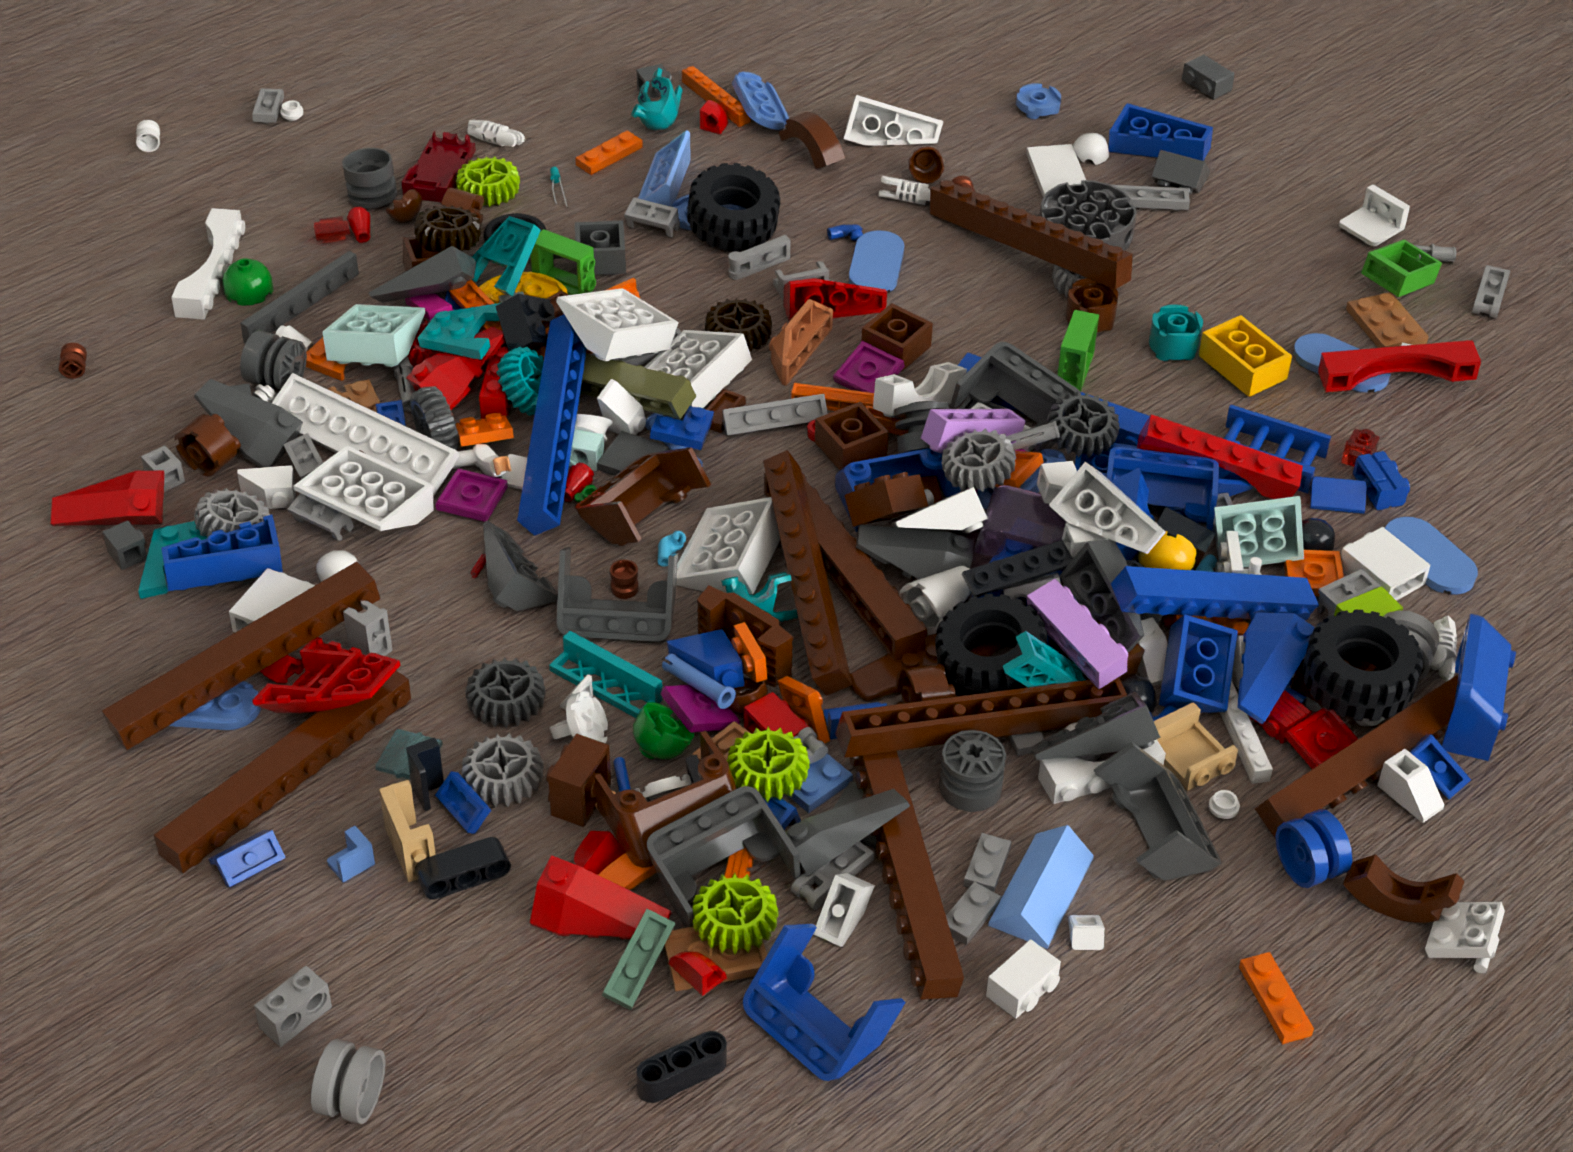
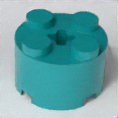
(1175, 333)

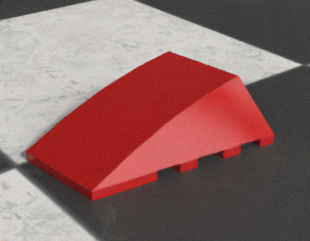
(330, 679)

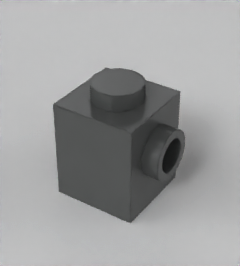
(646, 74)
(125, 544)

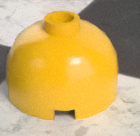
(1170, 554)

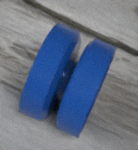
(1313, 848)

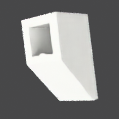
(1411, 785)

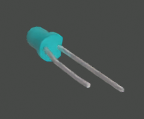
(555, 178)

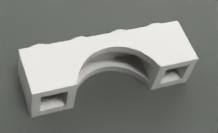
(897, 391)
(1050, 482)
(1074, 777)

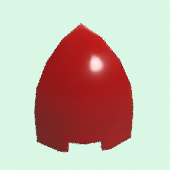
(713, 117)
(283, 668)
(598, 851)
(698, 970)

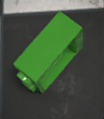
(552, 243)
(1383, 268)
(1078, 348)

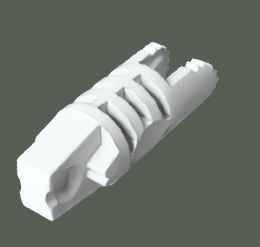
(494, 133)
(906, 190)
(1445, 654)

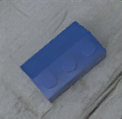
(1198, 665)

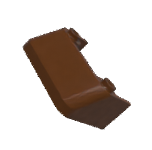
(639, 491)
(635, 819)

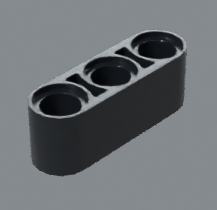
(462, 868)
(674, 1079)

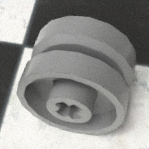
(1424, 633)
(348, 1081)

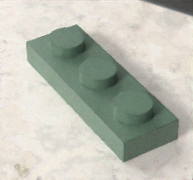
(638, 959)

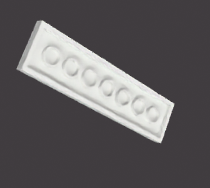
(339, 422)

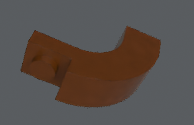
(816, 136)
(1398, 897)

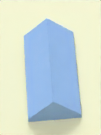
(667, 171)
(1043, 886)

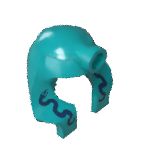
(661, 113)
(766, 597)

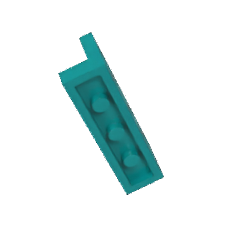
(1041, 660)
(613, 673)

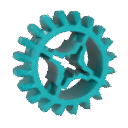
(520, 378)

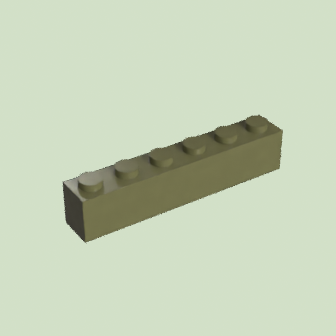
(651, 388)

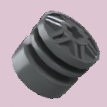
(369, 177)
(272, 359)
(914, 420)
(972, 770)

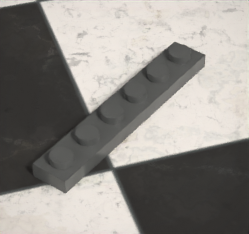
(302, 296)

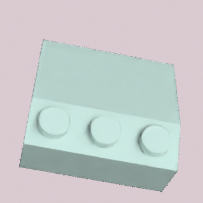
(373, 334)
(1264, 529)

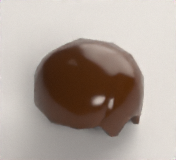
(926, 164)
(406, 208)
(748, 694)

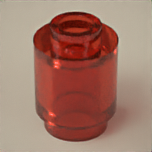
(331, 229)

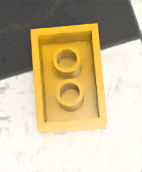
(1245, 355)

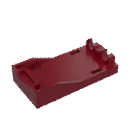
(438, 166)

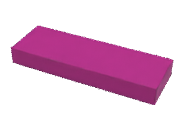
(431, 303)

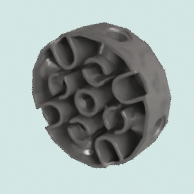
(1092, 209)

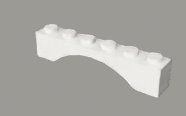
(195, 294)

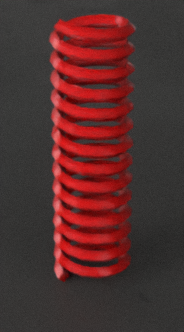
(478, 568)

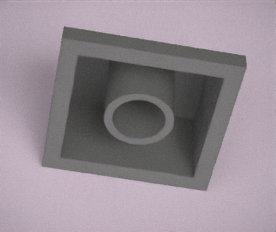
(1180, 172)

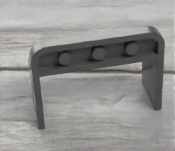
(1015, 379)
(614, 618)
(1163, 813)
(711, 835)

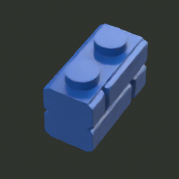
(1383, 480)

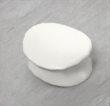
(593, 424)

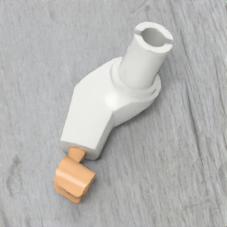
(485, 459)

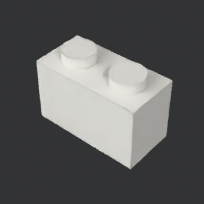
(1023, 979)

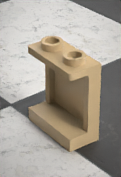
(1191, 750)
(399, 814)

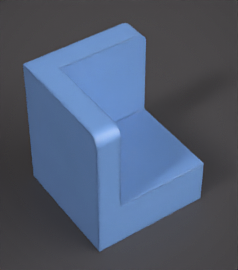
(354, 858)

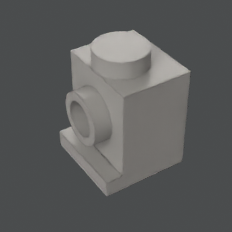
(164, 460)

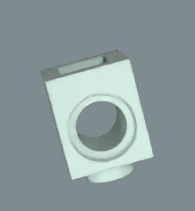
(587, 448)

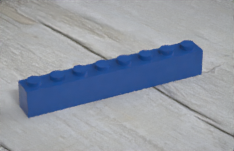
(1211, 593)

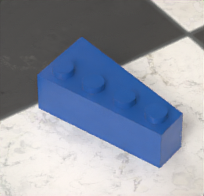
(1148, 131)
(223, 556)

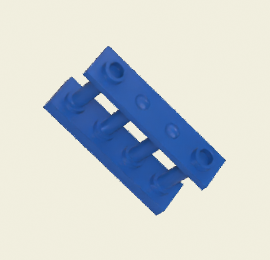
(1282, 433)

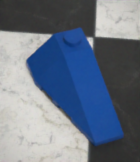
(1272, 654)

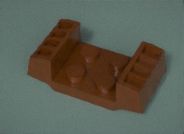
(724, 610)

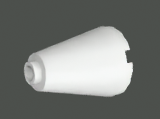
(936, 595)

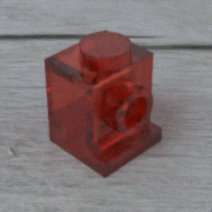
(1360, 441)

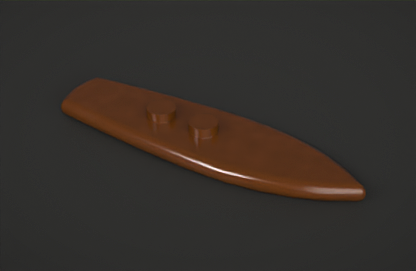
(880, 676)

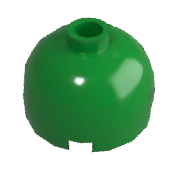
(247, 282)
(659, 733)

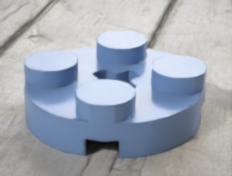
(1038, 101)

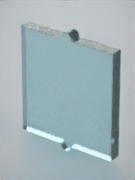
(394, 757)

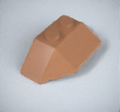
(800, 339)

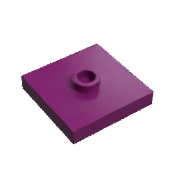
(866, 365)
(471, 495)
(696, 709)

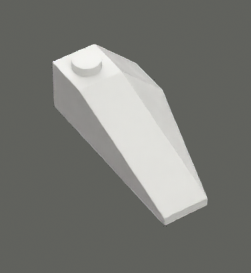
(882, 124)
(1103, 509)

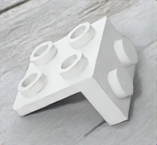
(1378, 218)

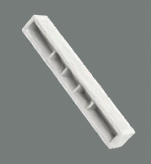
(1246, 741)

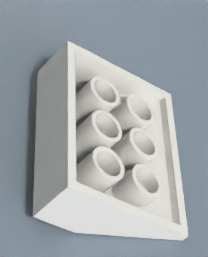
(617, 323)
(705, 360)
(369, 490)
(956, 512)
(728, 544)

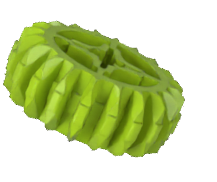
(489, 178)
(786, 760)
(735, 913)

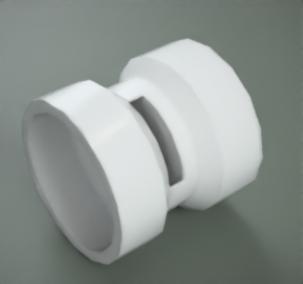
(148, 136)

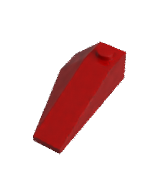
(841, 297)
(454, 372)
(128, 497)
(584, 903)

